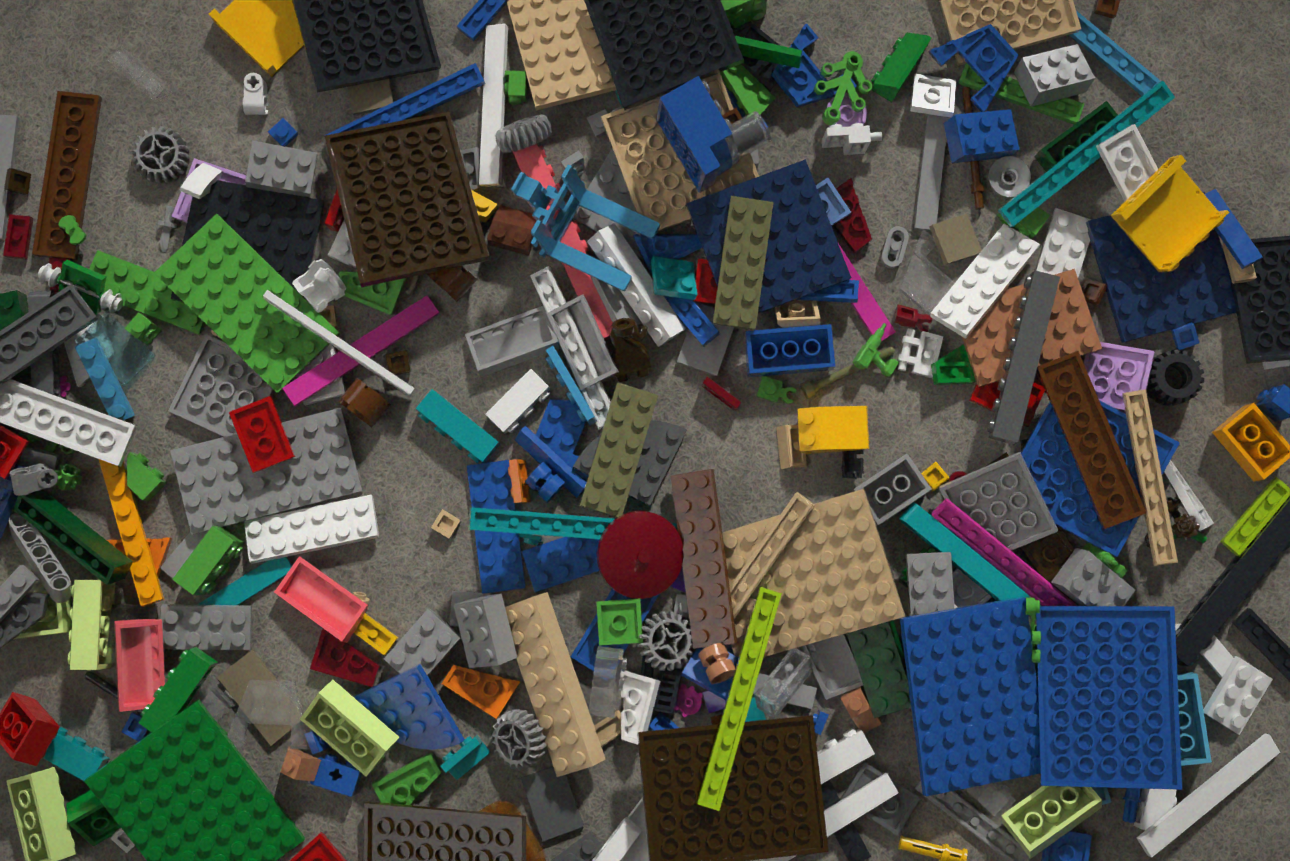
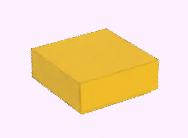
(935, 476)

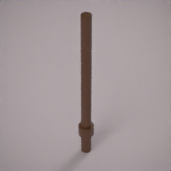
(977, 187)

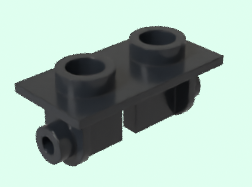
(851, 465)

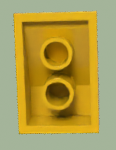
(833, 429)

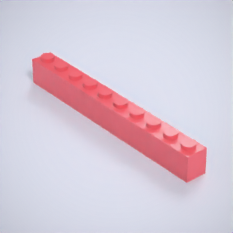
(532, 163)

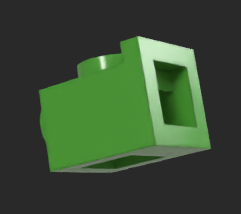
(516, 87)
(143, 329)

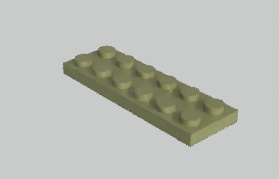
(742, 263)
(618, 450)

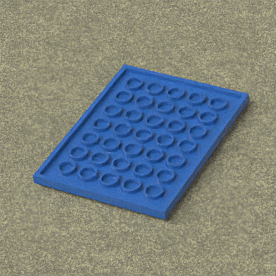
(972, 695)
(1108, 697)

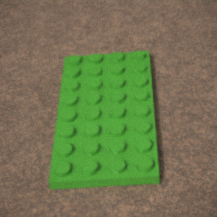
(225, 287)

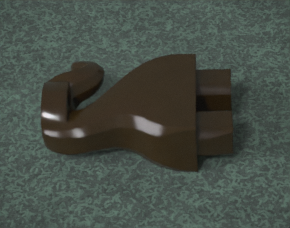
(628, 352)

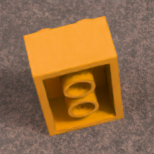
(1253, 442)

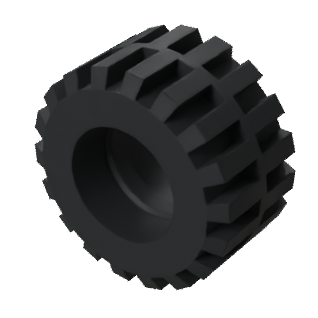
(1190, 378)

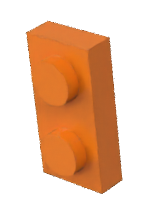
(518, 473)

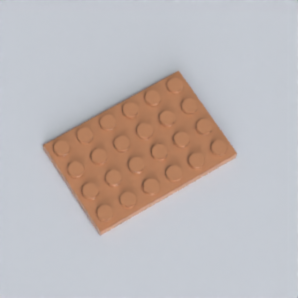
(1068, 330)

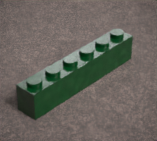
(73, 536)

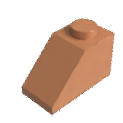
(859, 709)
(300, 765)

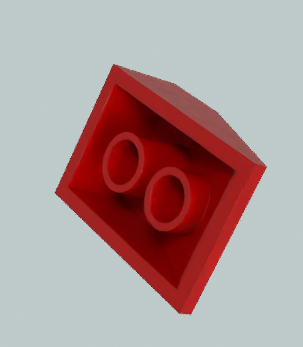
(11, 449)

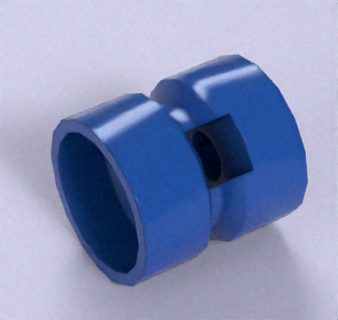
(550, 487)

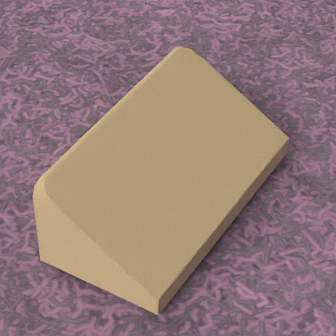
(789, 447)

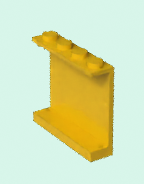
(263, 30)
(1168, 216)

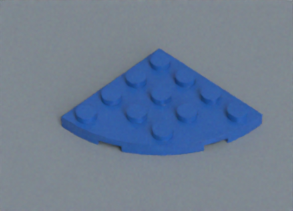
(412, 710)

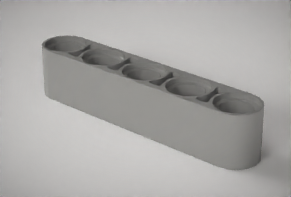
(40, 558)

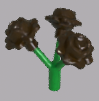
(1184, 526)

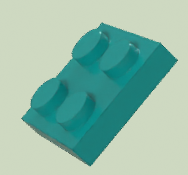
(673, 278)

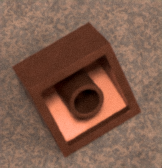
(512, 230)

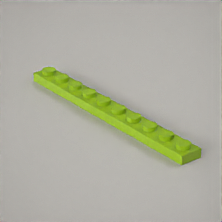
(739, 699)

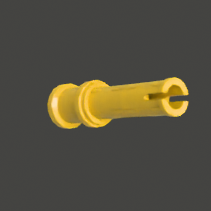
(945, 851)

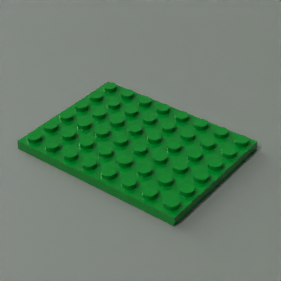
(193, 796)

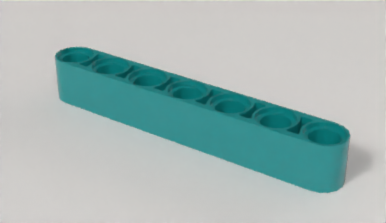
(962, 556)

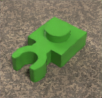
(771, 390)

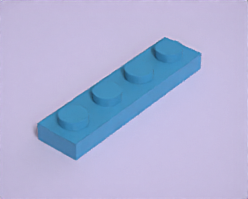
(104, 379)
(574, 393)

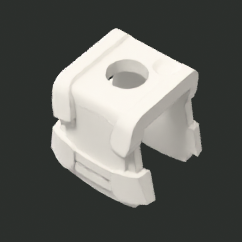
(320, 285)

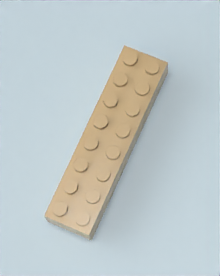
(553, 686)

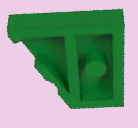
(953, 368)

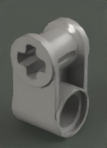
(32, 478)

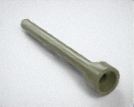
(812, 387)

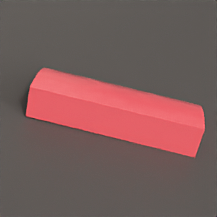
(322, 599)
(138, 662)

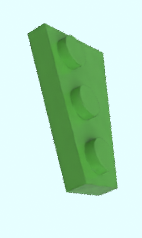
(747, 89)
(378, 296)
(408, 781)

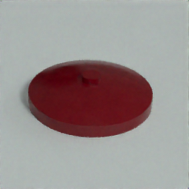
(640, 554)

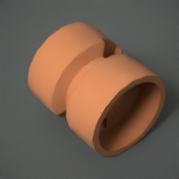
(717, 664)

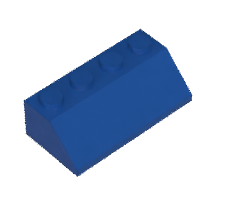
(789, 350)

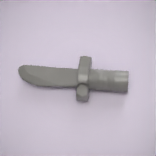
(167, 225)

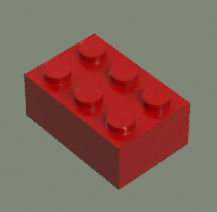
(26, 729)

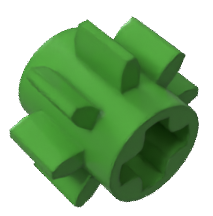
(68, 477)

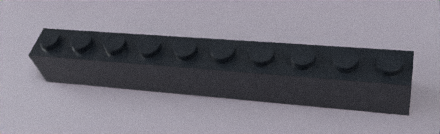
(1232, 587)

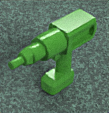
(870, 353)
(1107, 559)

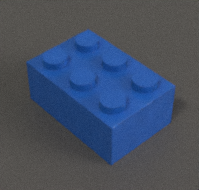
(981, 136)

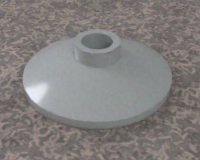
(1011, 167)

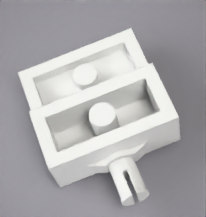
(852, 139)

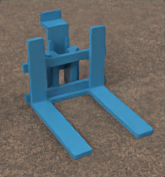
(540, 198)

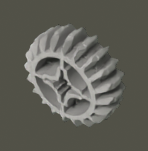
(523, 133)
(143, 156)
(676, 656)
(519, 739)

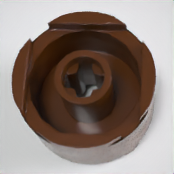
(454, 281)
(364, 402)

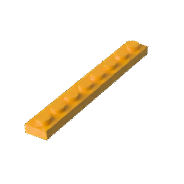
(132, 533)

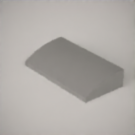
(591, 337)
(512, 341)
(834, 665)

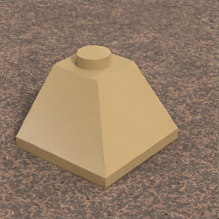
(797, 314)

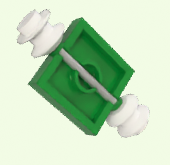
(86, 282)

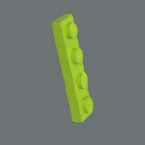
(1256, 516)

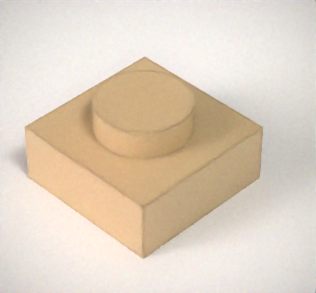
(446, 524)

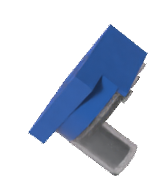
(702, 136)

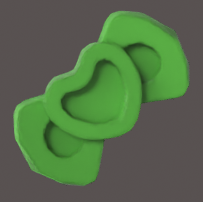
(72, 228)

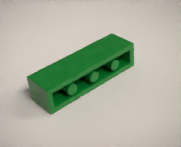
(179, 689)

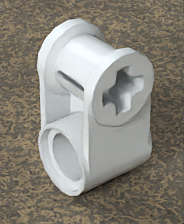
(255, 98)

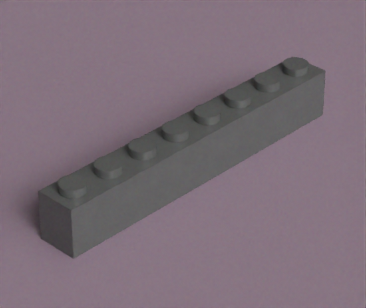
(1023, 357)

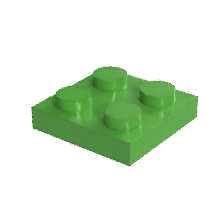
(619, 621)

